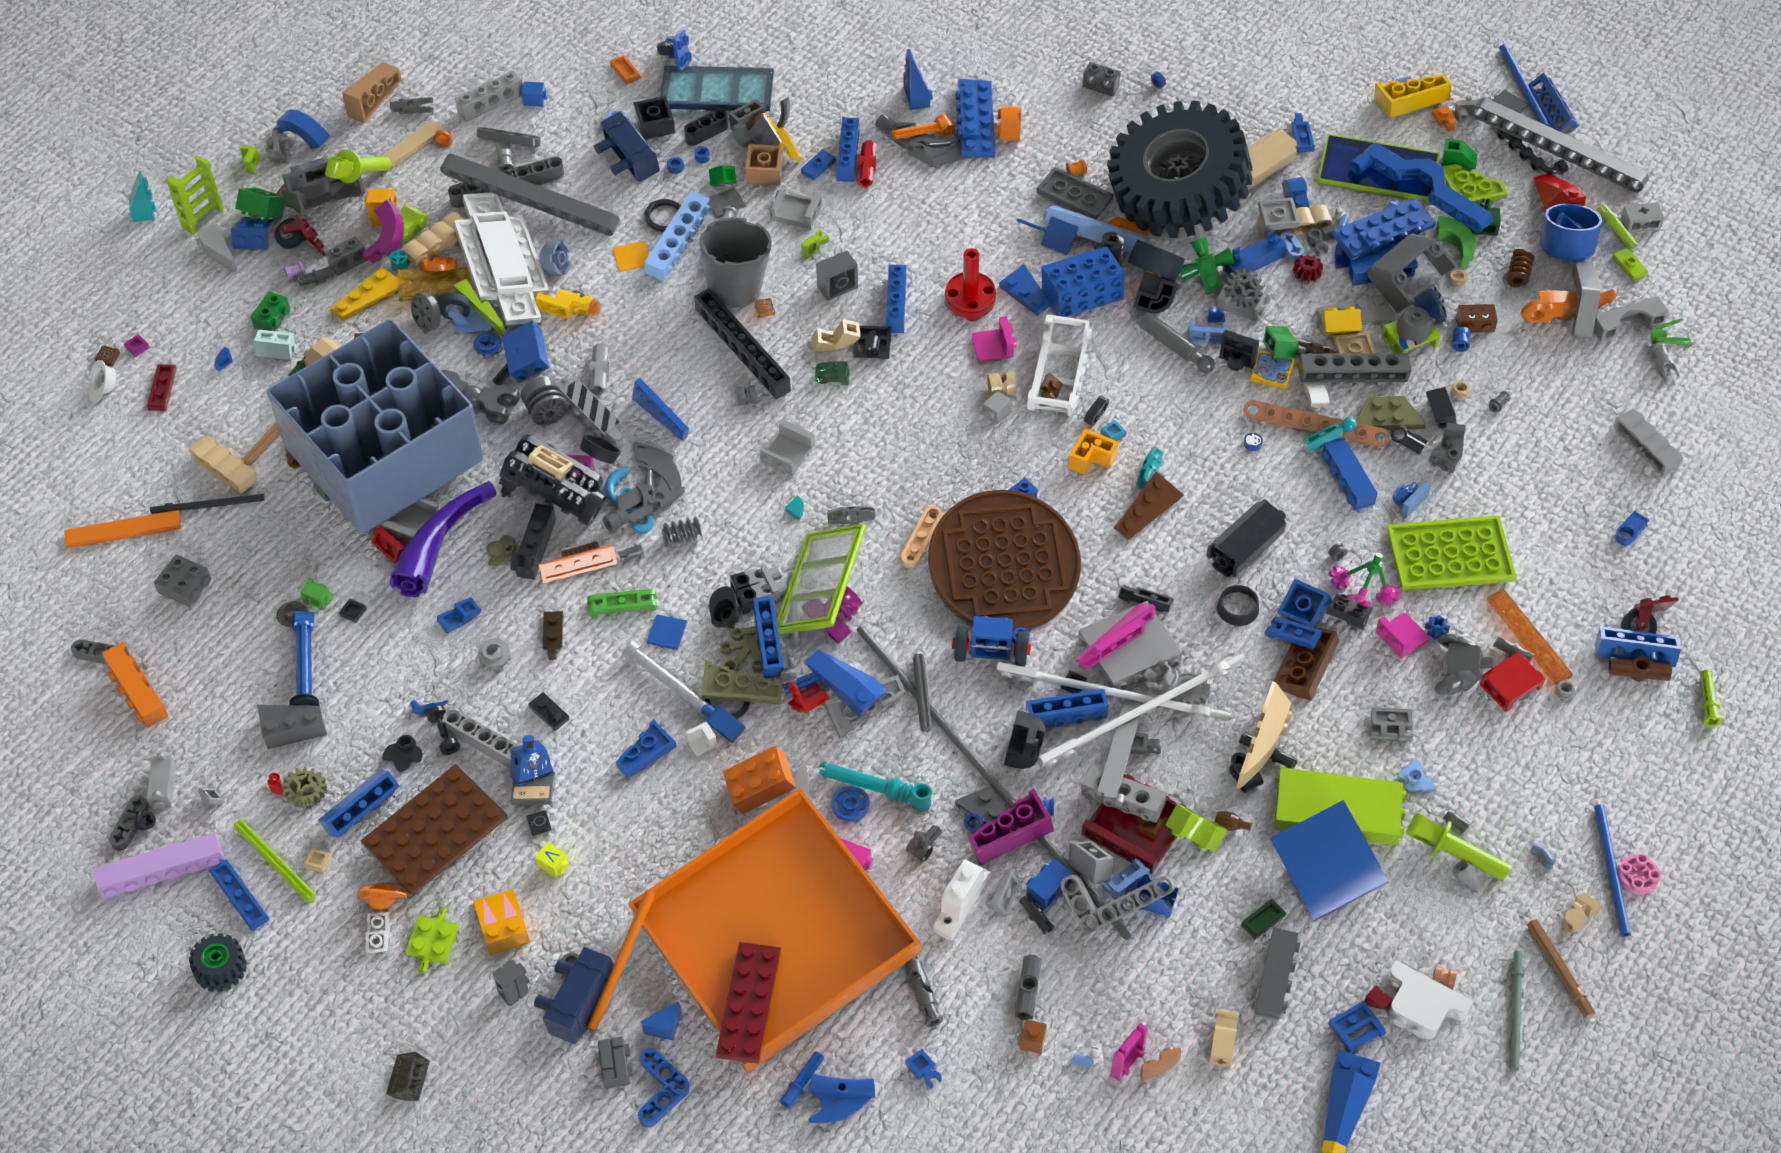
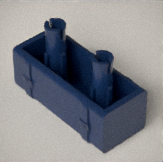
(629, 146)
(578, 995)

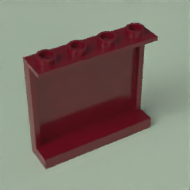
(1118, 833)

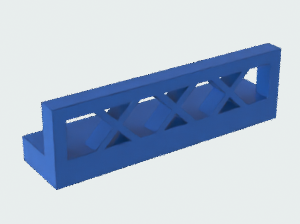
(1558, 101)

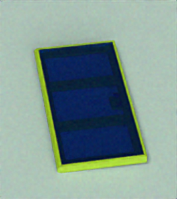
(1337, 172)

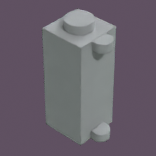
(161, 781)

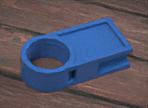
(1634, 526)

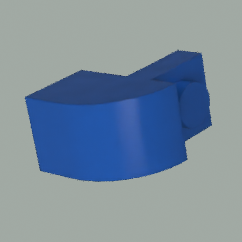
(1296, 189)

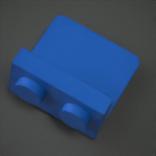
(250, 233)

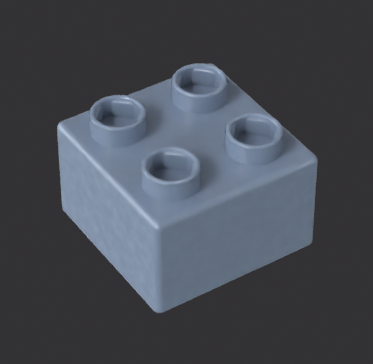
(376, 425)

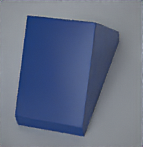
(663, 1023)

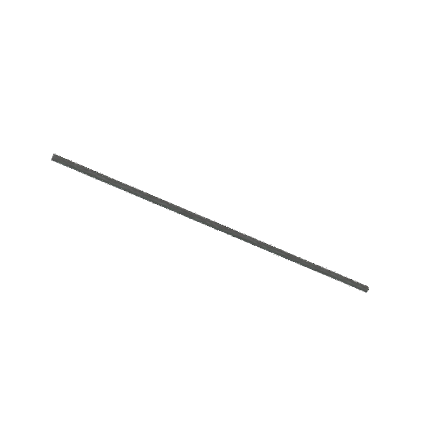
(985, 773)

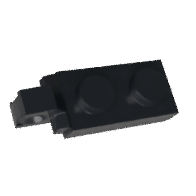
(1161, 602)

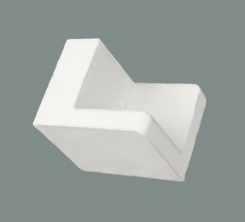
(701, 739)

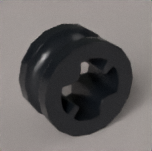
(139, 823)

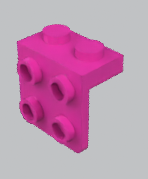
(995, 343)
(1401, 634)

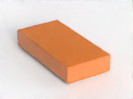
(625, 69)

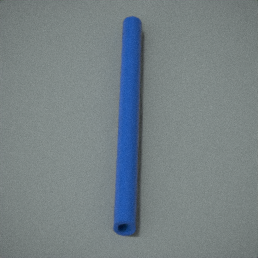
(1523, 85)
(1612, 871)

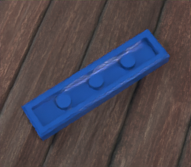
(239, 895)

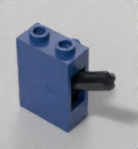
(524, 353)

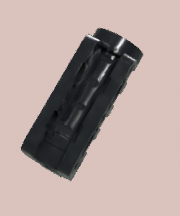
(572, 493)

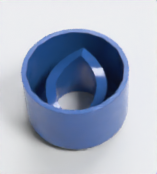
(1570, 232)

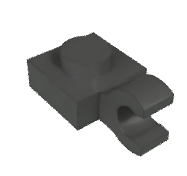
(1142, 744)

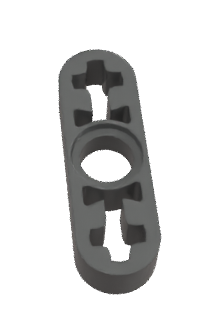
(91, 647)
(128, 832)

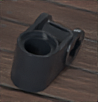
(1237, 762)

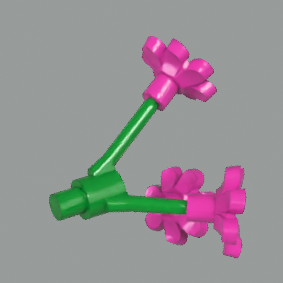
(1386, 594)

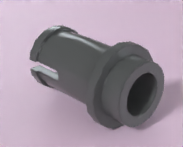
(1497, 404)
(630, 553)
(1457, 821)

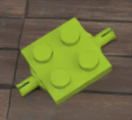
(432, 939)

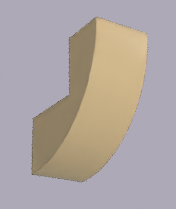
(843, 336)

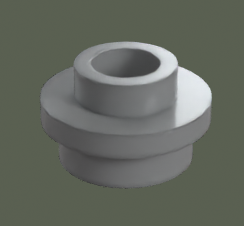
(1566, 686)

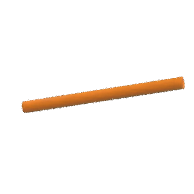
(621, 960)

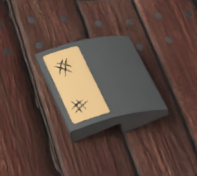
(534, 793)

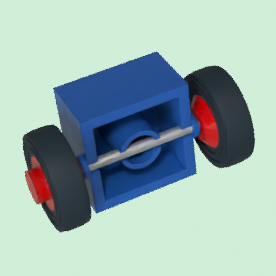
(991, 640)

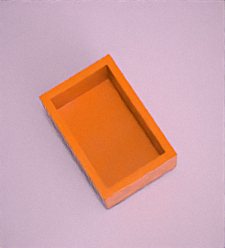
(759, 779)

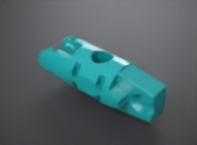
(1150, 465)

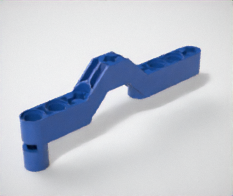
(1429, 173)

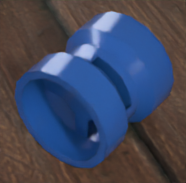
(1461, 339)

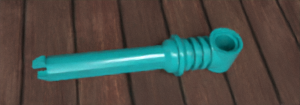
(918, 796)

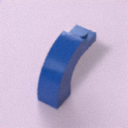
(303, 126)

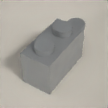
(1091, 861)

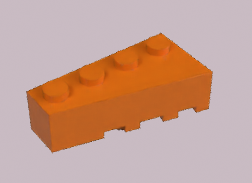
(134, 685)

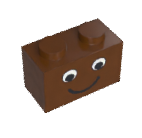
(1477, 317)

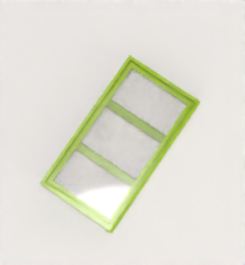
(820, 579)

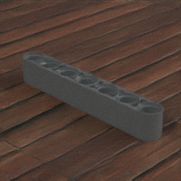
(536, 173)

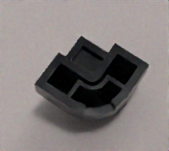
(1155, 293)
(1025, 741)

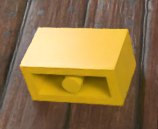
(1341, 321)

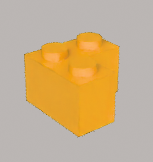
(375, 199)
(1092, 448)

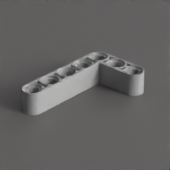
(1588, 298)
(1116, 905)

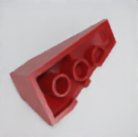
(1557, 191)

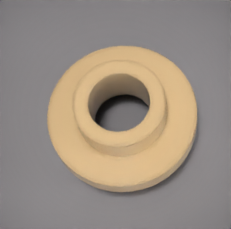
(1460, 389)

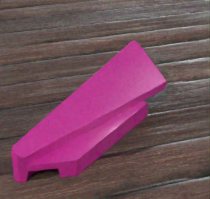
(1117, 636)

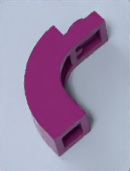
(391, 232)

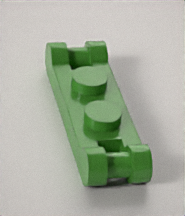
(621, 602)

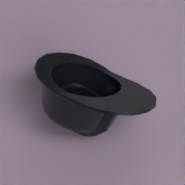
(724, 608)

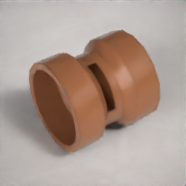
(1445, 977)

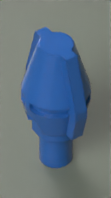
(1403, 492)

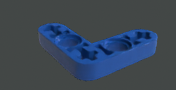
(668, 1090)

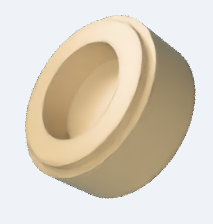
(1457, 278)

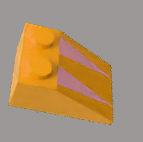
(501, 922)

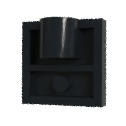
(873, 342)
(1238, 350)
(1350, 611)

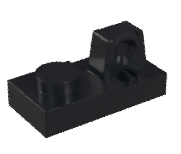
(548, 711)

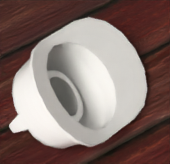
(102, 381)

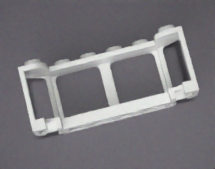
(1049, 348)

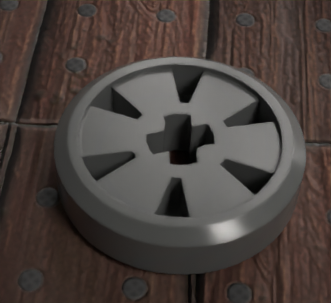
(425, 311)

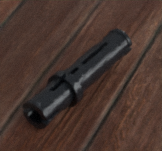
(1277, 756)

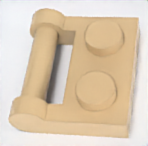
(550, 461)

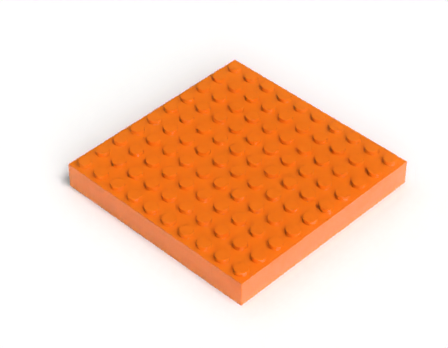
(787, 887)

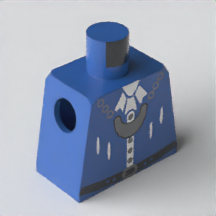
(529, 761)

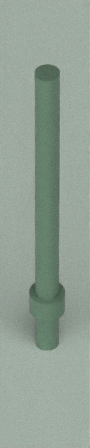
(1517, 973)

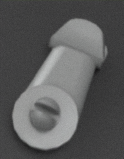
(791, 671)

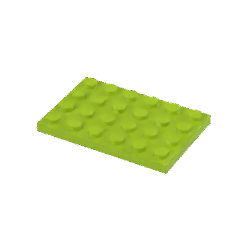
(1451, 553)

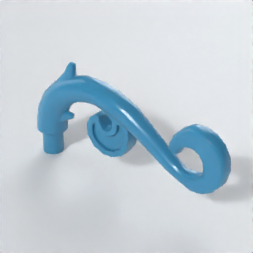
(609, 488)

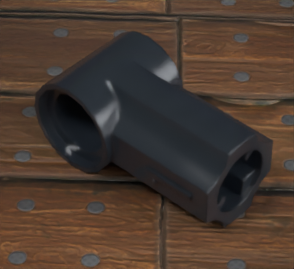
(1410, 440)

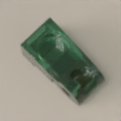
(832, 372)

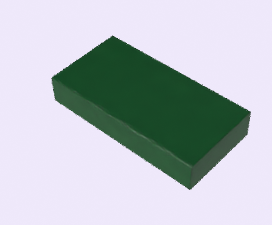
(1263, 919)

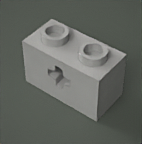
(1642, 217)

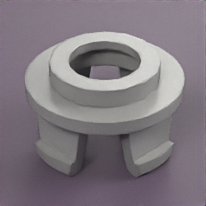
(497, 661)
(1155, 678)

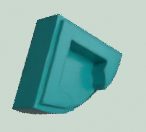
(795, 508)

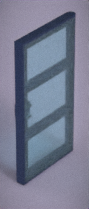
(716, 87)

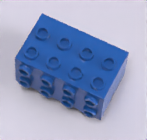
(1083, 282)

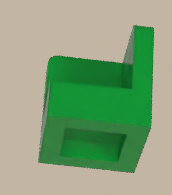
(722, 175)

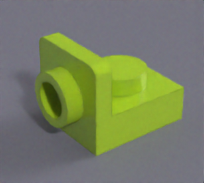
(250, 158)

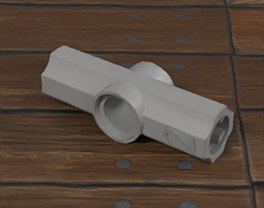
(599, 369)

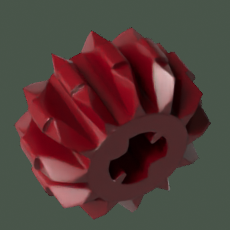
(1307, 268)

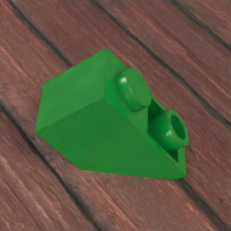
(1458, 153)

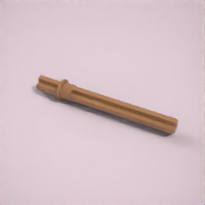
(261, 445)
(1579, 998)

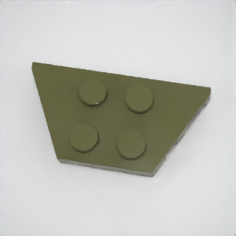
(1389, 412)

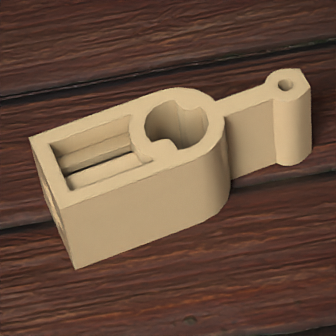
(1224, 1038)

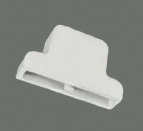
(960, 898)
(1423, 1003)

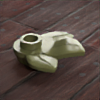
(501, 550)

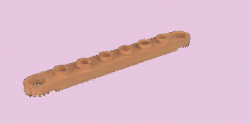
(1312, 422)

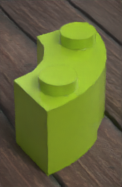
(414, 221)
(1196, 828)

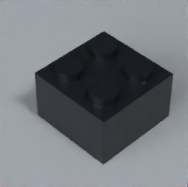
(654, 117)

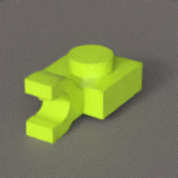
(812, 244)

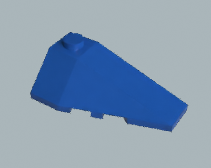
(915, 84)
(851, 685)

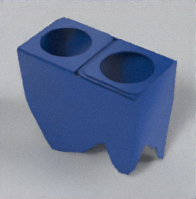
(1158, 906)

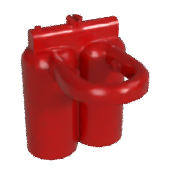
(808, 698)

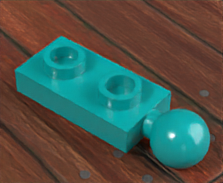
(1329, 434)

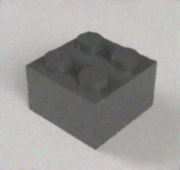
(837, 275)

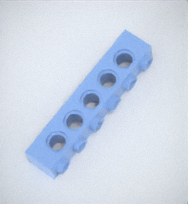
(677, 235)

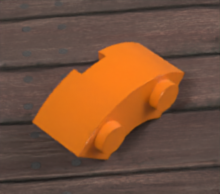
(1010, 122)

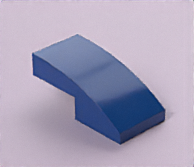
(461, 614)

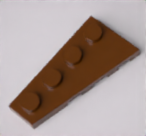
(1150, 502)

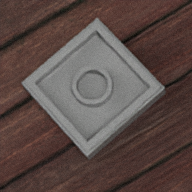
(1278, 214)

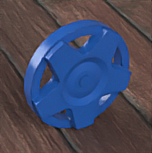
(850, 803)

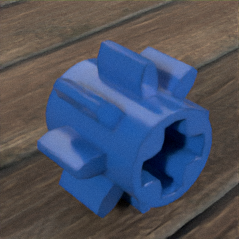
(1437, 626)

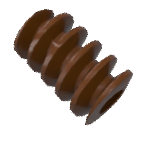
(1520, 268)

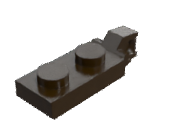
(553, 632)

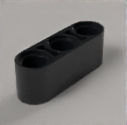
(706, 127)

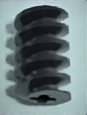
(1114, 242)

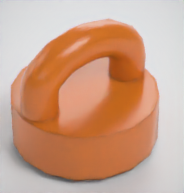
(443, 138)

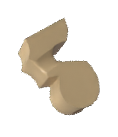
(1575, 917)

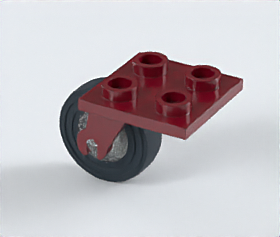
(294, 231)
(1640, 616)

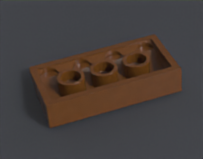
(1305, 667)

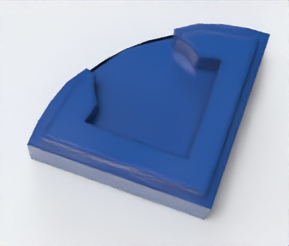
(1215, 315)
(223, 359)

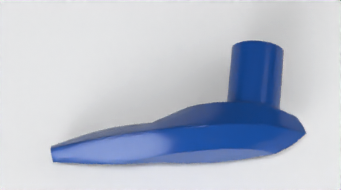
(422, 709)

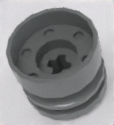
(544, 401)

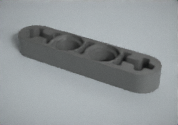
(508, 137)

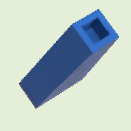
(1359, 267)

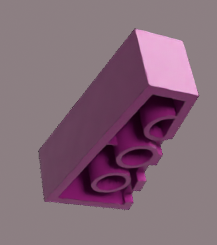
(1012, 829)

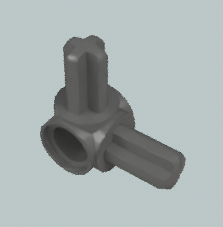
(921, 844)

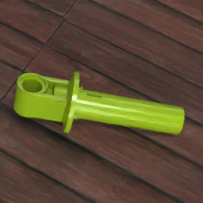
(348, 166)
(1441, 839)

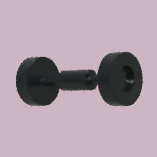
(449, 745)

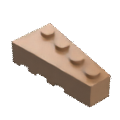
(370, 91)

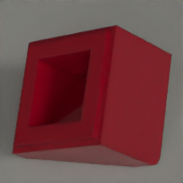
(1378, 999)

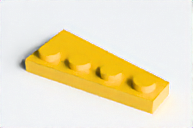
(368, 293)

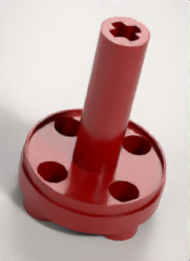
(970, 292)

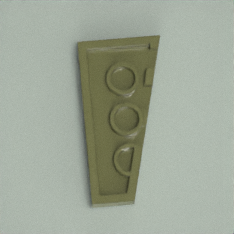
(730, 685)

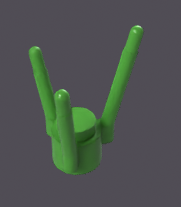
(1660, 335)

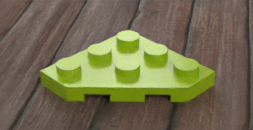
(1473, 184)

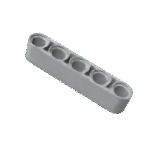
(477, 735)

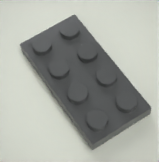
(1075, 193)

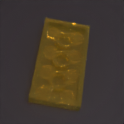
(434, 282)

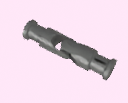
(923, 992)

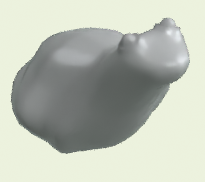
(1466, 873)

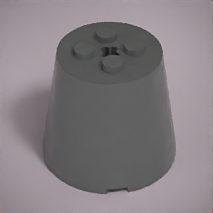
(735, 259)

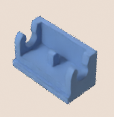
(1206, 334)
(1125, 880)

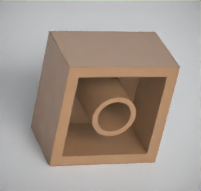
(764, 164)

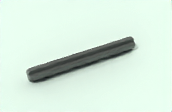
(922, 692)

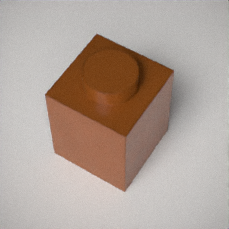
(1033, 1036)

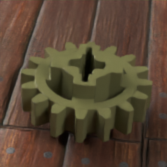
(304, 787)

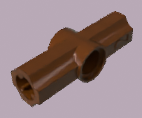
(1640, 669)

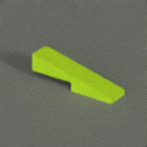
(484, 309)

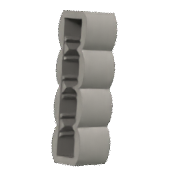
(1648, 441)

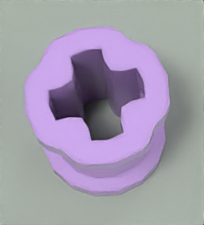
(294, 270)

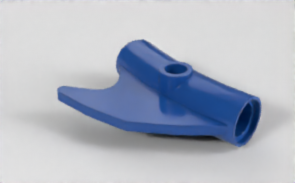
(839, 1096)

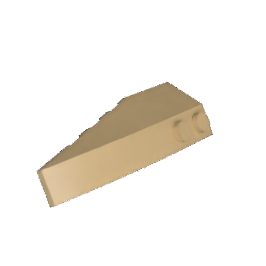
(1267, 733)

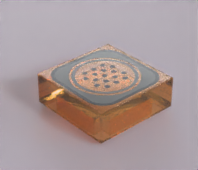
(764, 307)

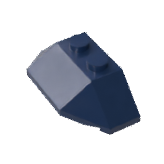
(1432, 302)

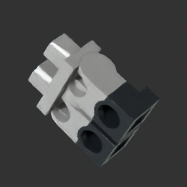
(756, 584)

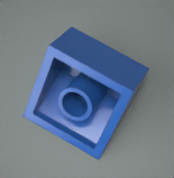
(1305, 604)

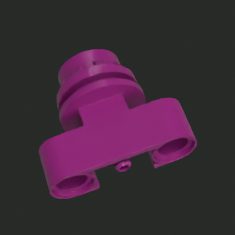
(848, 607)

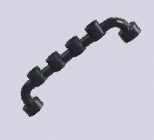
(1526, 152)

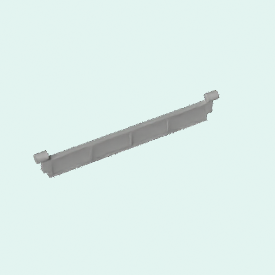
(1120, 752)

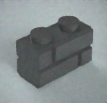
(511, 982)
(613, 1062)

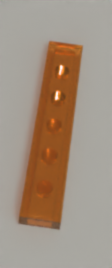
(1529, 636)

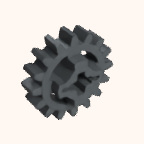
(1242, 288)

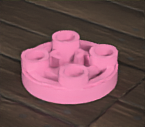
(1638, 874)

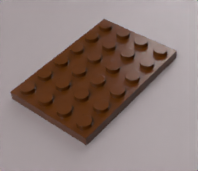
(434, 829)

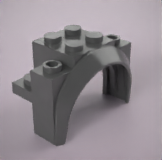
(310, 187)

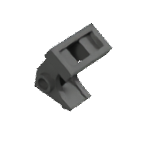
(1453, 439)

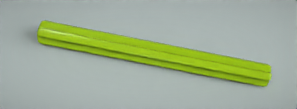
(275, 861)

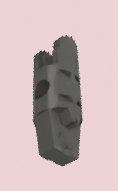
(412, 105)
(852, 514)

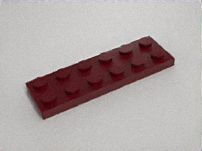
(748, 1003)

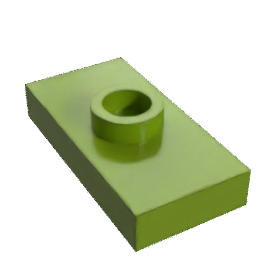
(1630, 264)

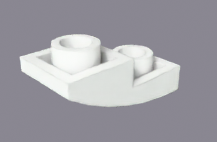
(1317, 394)
(377, 932)

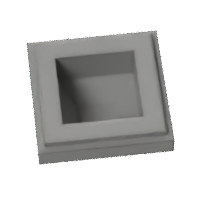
(210, 796)

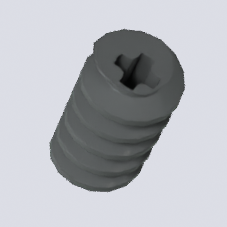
(681, 531)

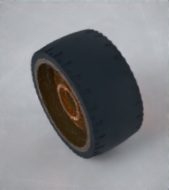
(1156, 260)

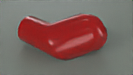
(275, 783)

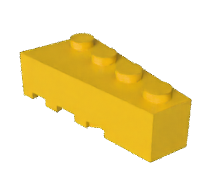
(1412, 95)

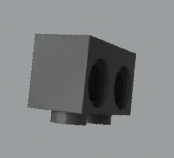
(1101, 79)
(345, 256)

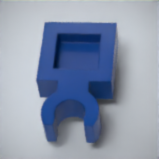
(922, 1066)

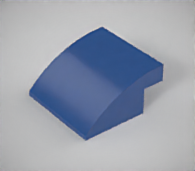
(1329, 860)

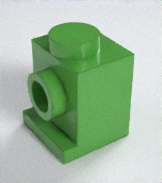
(316, 594)

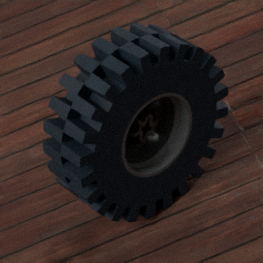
(1196, 147)

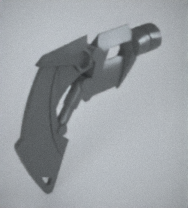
(921, 145)
(669, 488)

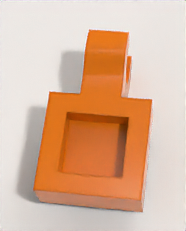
(1444, 116)

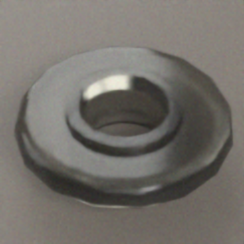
(282, 616)

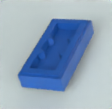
(818, 164)

